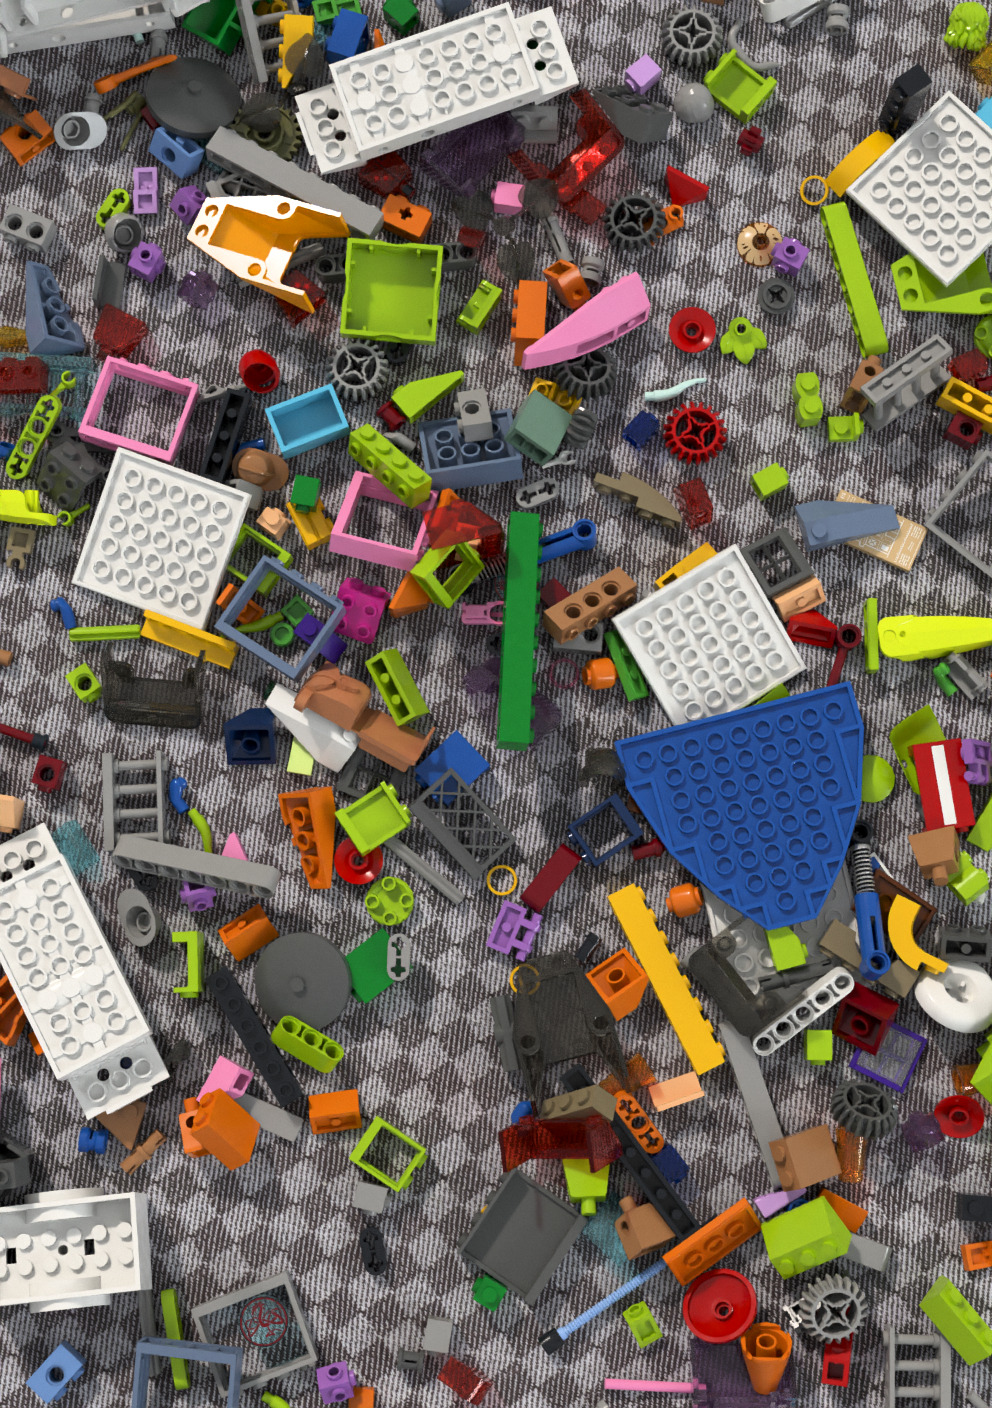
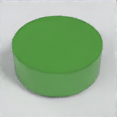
(282, 634)

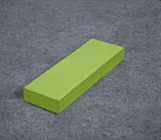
(871, 636)

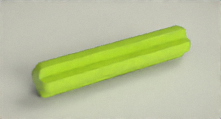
(103, 633)

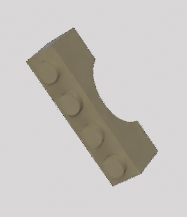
(839, 942)

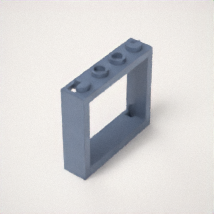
(225, 622)
(187, 1350)

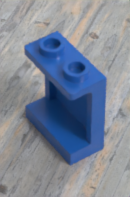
(453, 753)

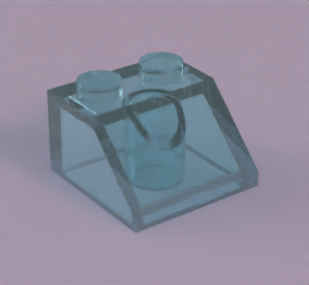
(602, 1229)

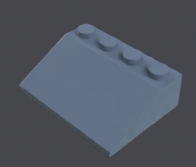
(469, 464)

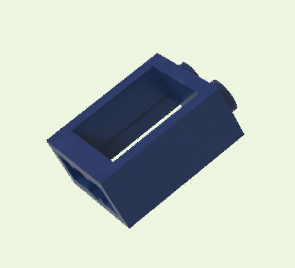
(624, 816)

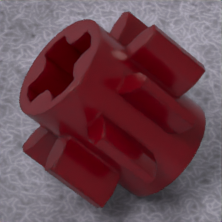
(750, 141)

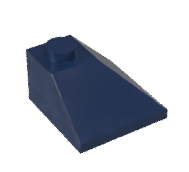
(251, 738)

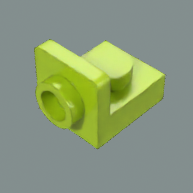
(844, 428)
(642, 1324)

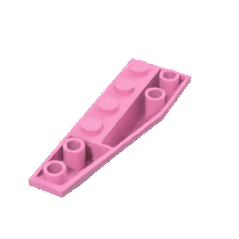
(593, 325)

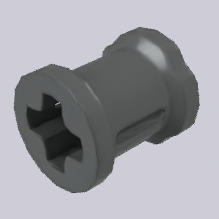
(416, 1364)

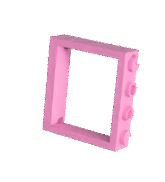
(144, 374)
(370, 550)

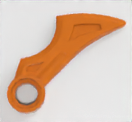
(111, 81)

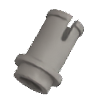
(93, 102)

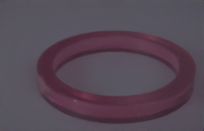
(564, 686)

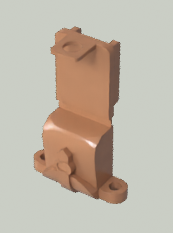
(345, 704)

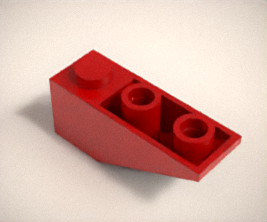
(837, 1361)

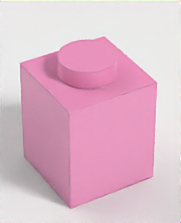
(506, 198)

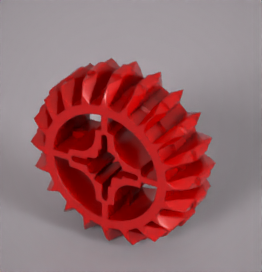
(711, 424)

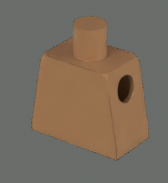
(867, 370)
(937, 853)
(641, 1228)

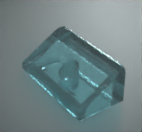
(75, 846)

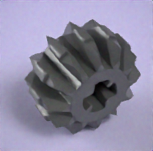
(581, 428)

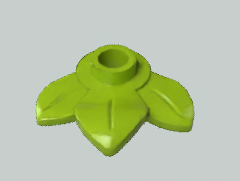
(742, 343)

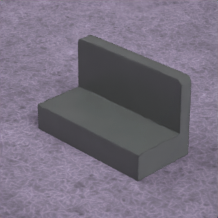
(109, 283)

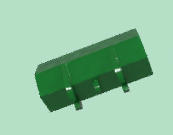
(217, 23)

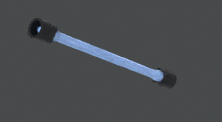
(555, 1337)

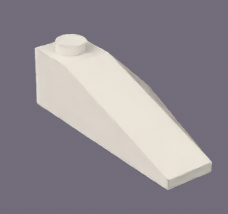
(322, 738)

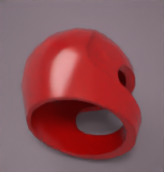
(257, 369)

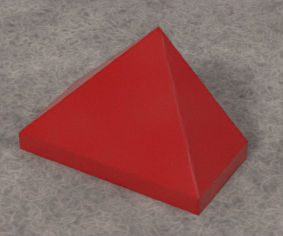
(683, 188)
(812, 629)

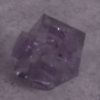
(197, 289)
(922, 1131)

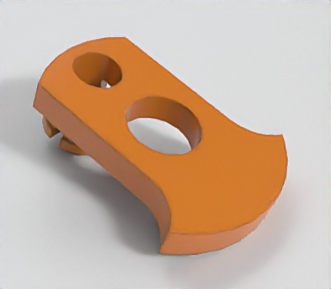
(673, 222)

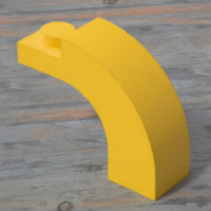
(858, 161)
(900, 929)

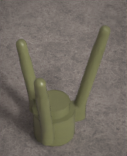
(133, 105)

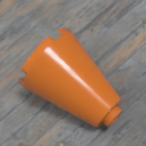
(766, 1355)

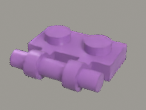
(979, 758)
(507, 926)

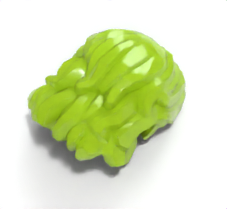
(968, 26)

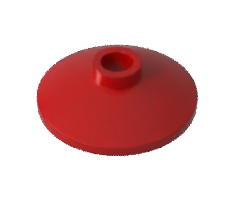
(692, 319)
(355, 874)
(959, 1124)

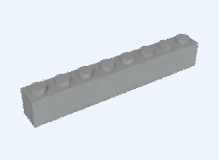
(289, 181)

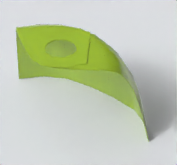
(915, 729)

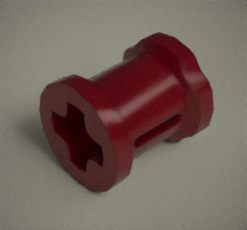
(391, 416)

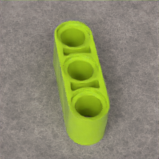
(307, 1044)

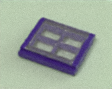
(894, 1060)

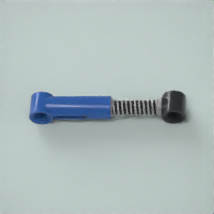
(552, 547)
(867, 905)

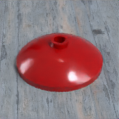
(712, 1295)

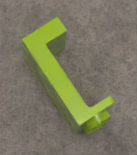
(738, 87)
(374, 818)
(196, 963)

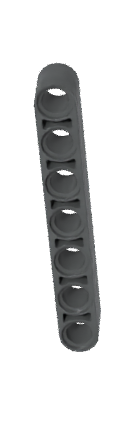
(451, 249)

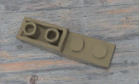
(648, 501)

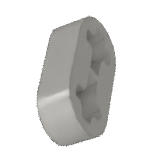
(535, 488)
(392, 957)

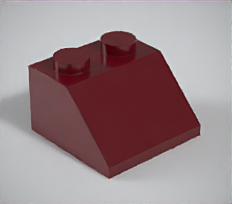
(865, 1018)

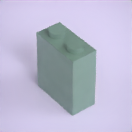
(538, 428)

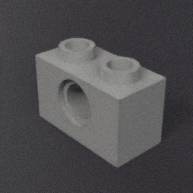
(474, 415)

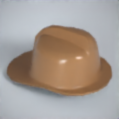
(260, 468)

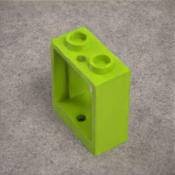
(271, 578)
(457, 582)
(417, 1161)

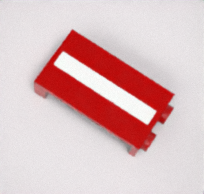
(942, 785)

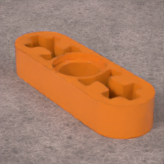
(638, 1132)

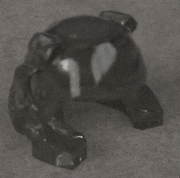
(602, 762)

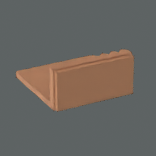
(14, 83)

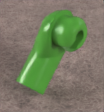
(942, 680)

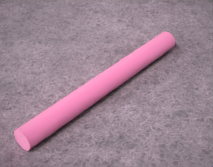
(644, 1385)

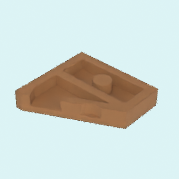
(125, 1122)

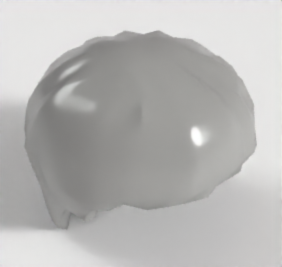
(694, 103)
(123, 232)

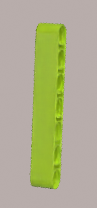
(854, 279)

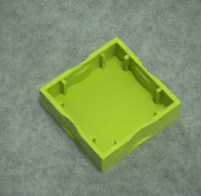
(391, 291)

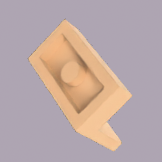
(799, 598)
(675, 1091)

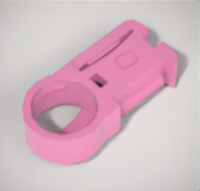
(481, 614)

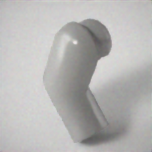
(398, 438)

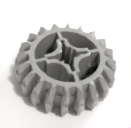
(708, 35)
(365, 363)
(822, 1323)

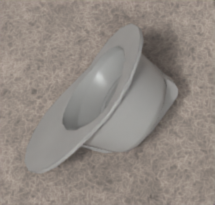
(80, 130)
(138, 917)

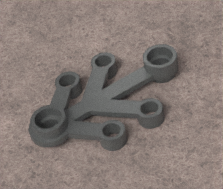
(85, 448)

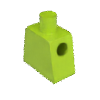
(585, 1186)

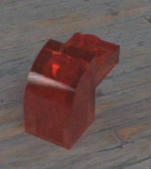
(466, 1381)

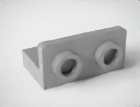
(539, 123)

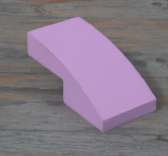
(146, 190)

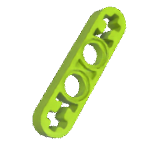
(30, 435)
(174, 1331)

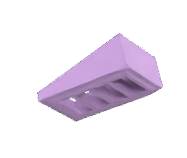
(774, 1201)

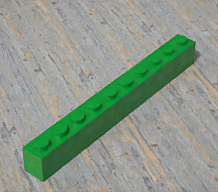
(518, 632)

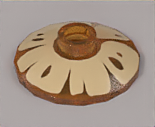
(753, 252)

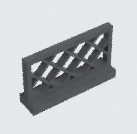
(446, 838)

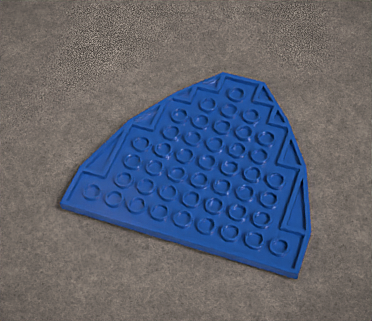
(756, 799)

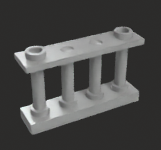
(254, 45)
(906, 382)
(113, 790)
(939, 1366)

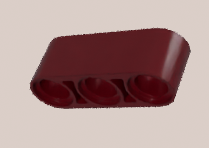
(550, 878)

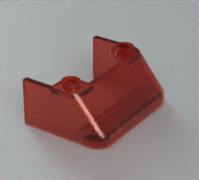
(598, 147)
(460, 524)
(559, 1139)

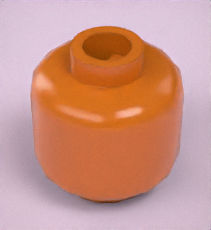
(599, 673)
(685, 900)

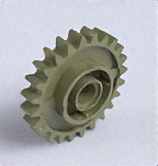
(281, 141)

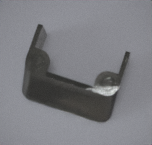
(151, 700)
(728, 988)

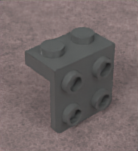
(66, 475)

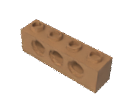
(589, 605)

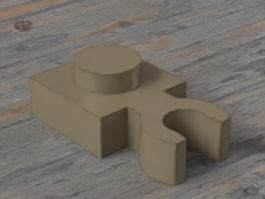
(20, 543)

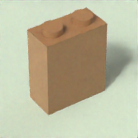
(805, 1158)

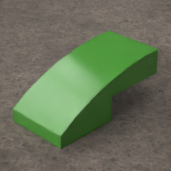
(327, 9)

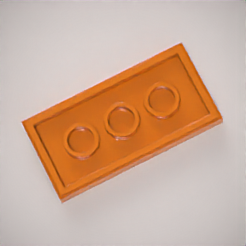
(713, 1242)

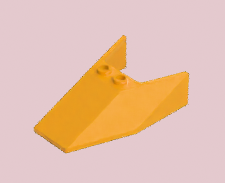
(259, 236)

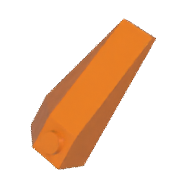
(313, 826)

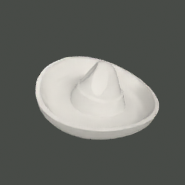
(957, 998)

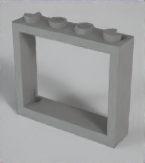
(947, 497)
(279, 1371)

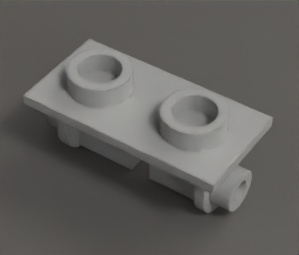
(965, 675)

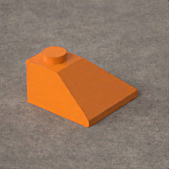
(409, 598)
(619, 983)

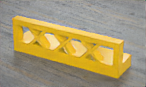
(189, 639)

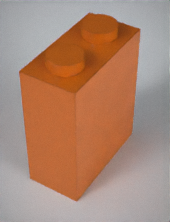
(225, 1129)

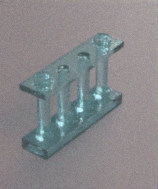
(56, 365)

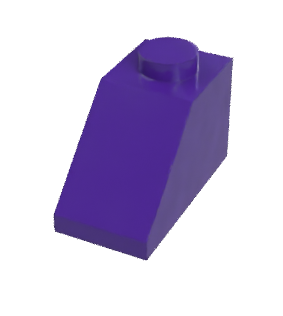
(308, 631)

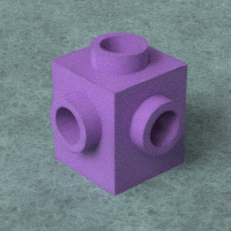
(188, 203)
(789, 256)
(147, 261)
(197, 896)
(336, 1382)

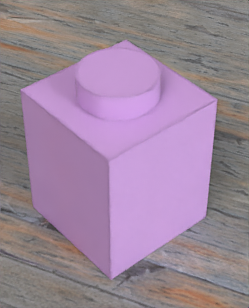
(642, 75)

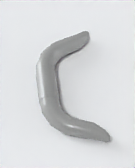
(758, 67)

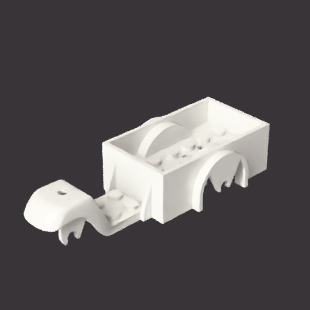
(51, 1252)

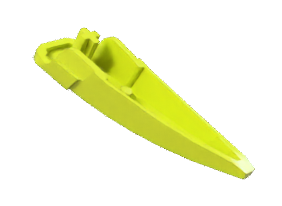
(24, 508)
(932, 636)

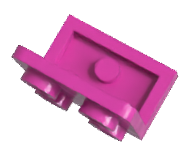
(363, 608)

